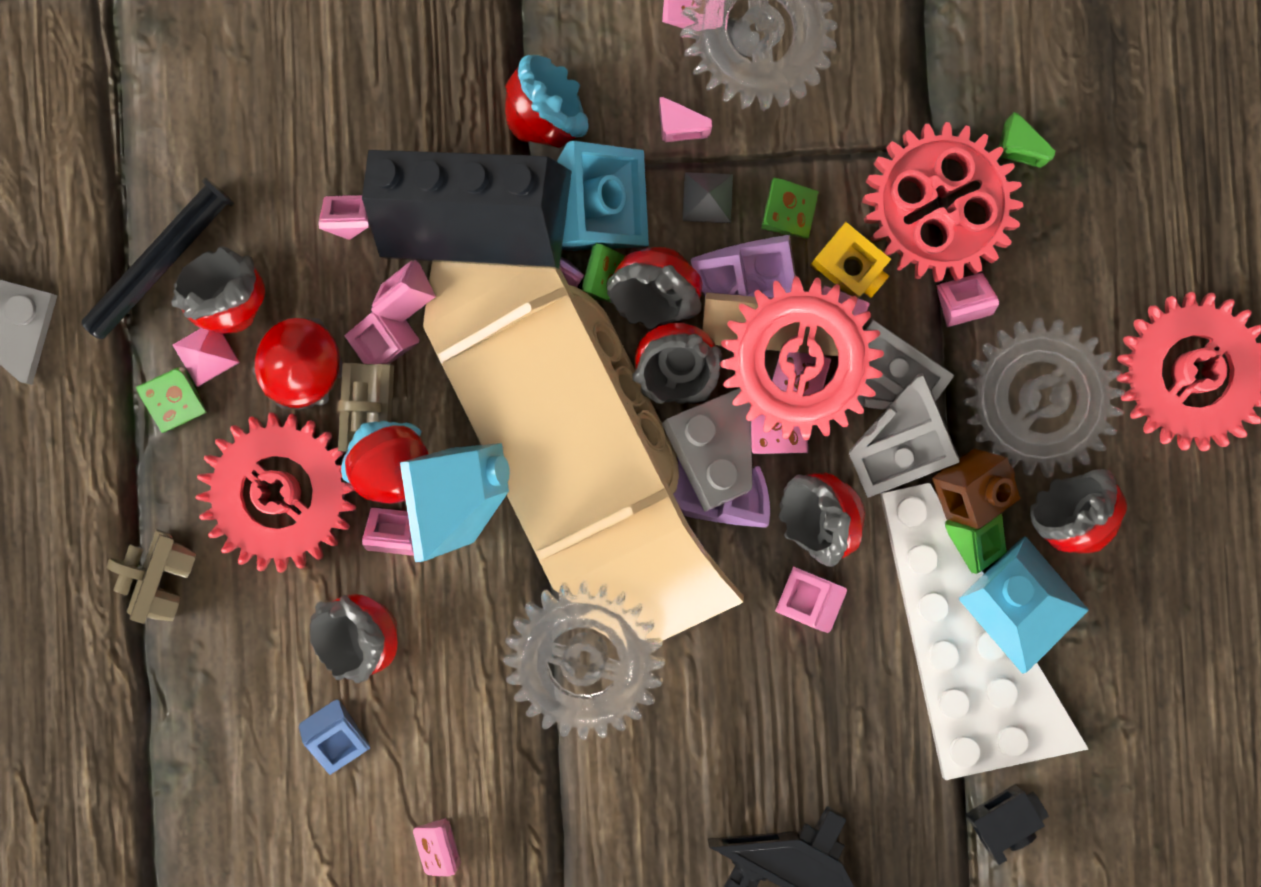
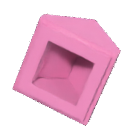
(403, 293)
(967, 299)
(388, 532)

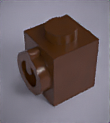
(976, 488)

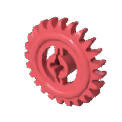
(791, 406)
(1163, 406)
(243, 459)

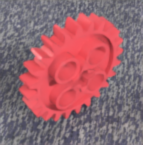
(922, 164)

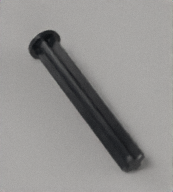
(156, 260)

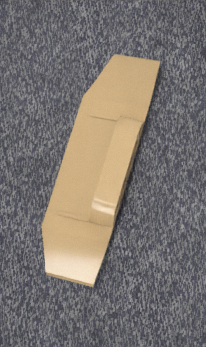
(579, 439)

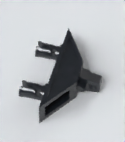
(788, 857)

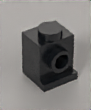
(1007, 821)

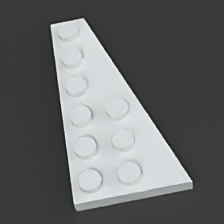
(975, 696)

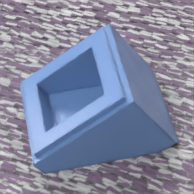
(333, 737)

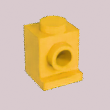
(852, 245)

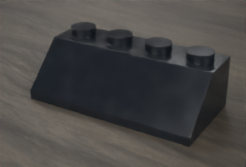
(467, 207)

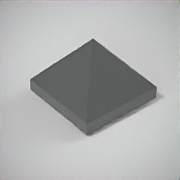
(707, 197)

